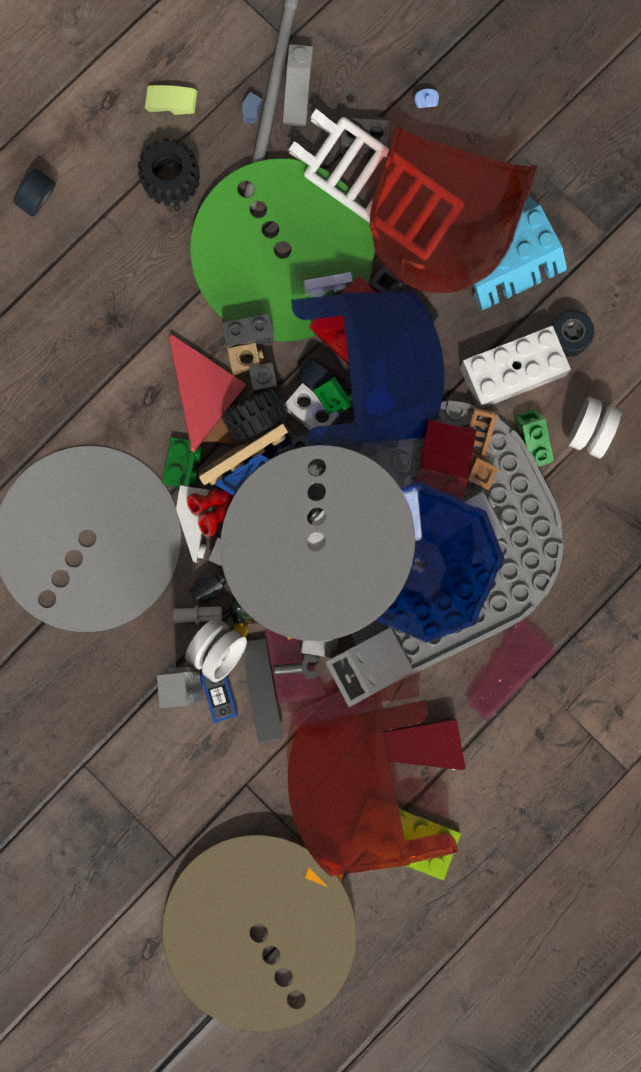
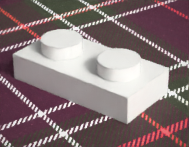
(317, 286)

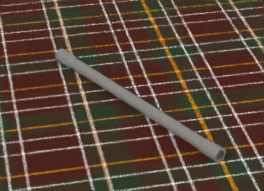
(273, 88)

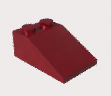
(446, 458)

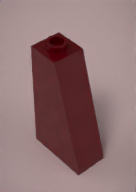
(426, 745)

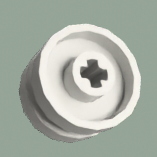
(595, 427)
(215, 649)

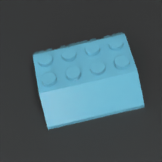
(532, 246)

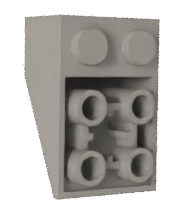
(369, 667)

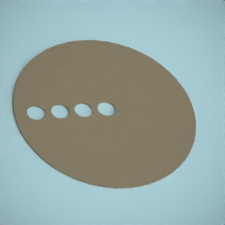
(210, 940)

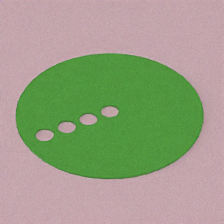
(238, 263)

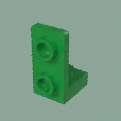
(333, 396)
(536, 436)

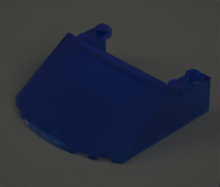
(391, 366)

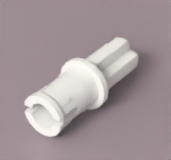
(196, 614)

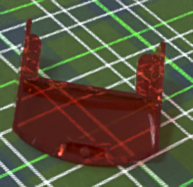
(347, 796)

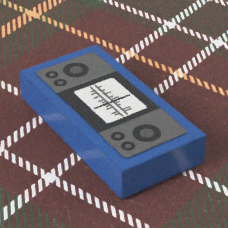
(219, 699)

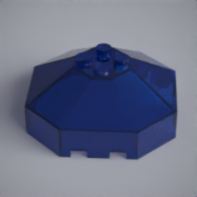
(459, 568)

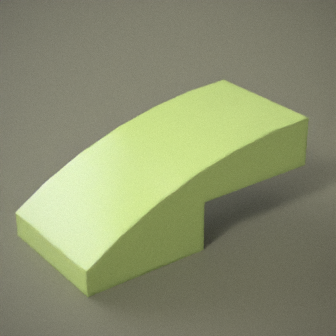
(171, 98)

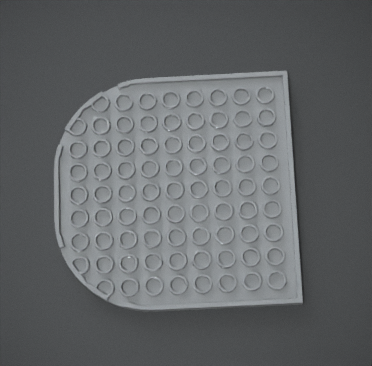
(520, 498)

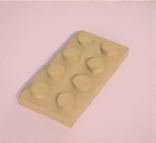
(236, 456)

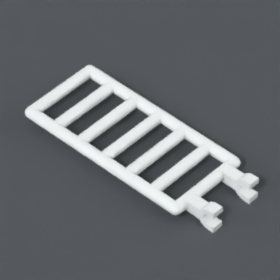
(313, 163)

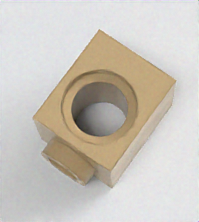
(238, 352)

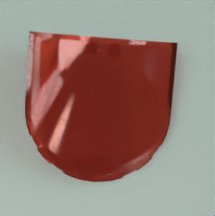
(445, 213)

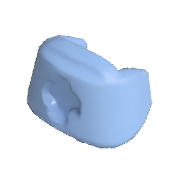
(426, 98)

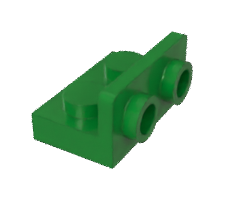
(181, 464)

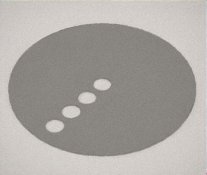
(133, 530)
(325, 590)

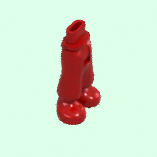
(199, 503)

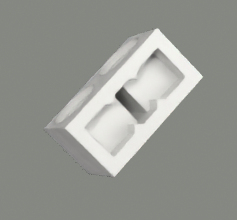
(307, 415)

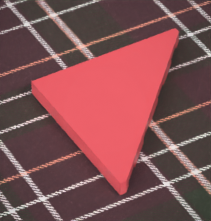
(203, 390)

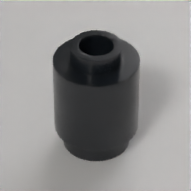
(209, 586)

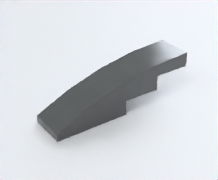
(262, 691)

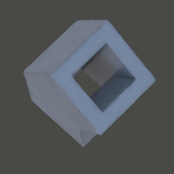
(251, 107)

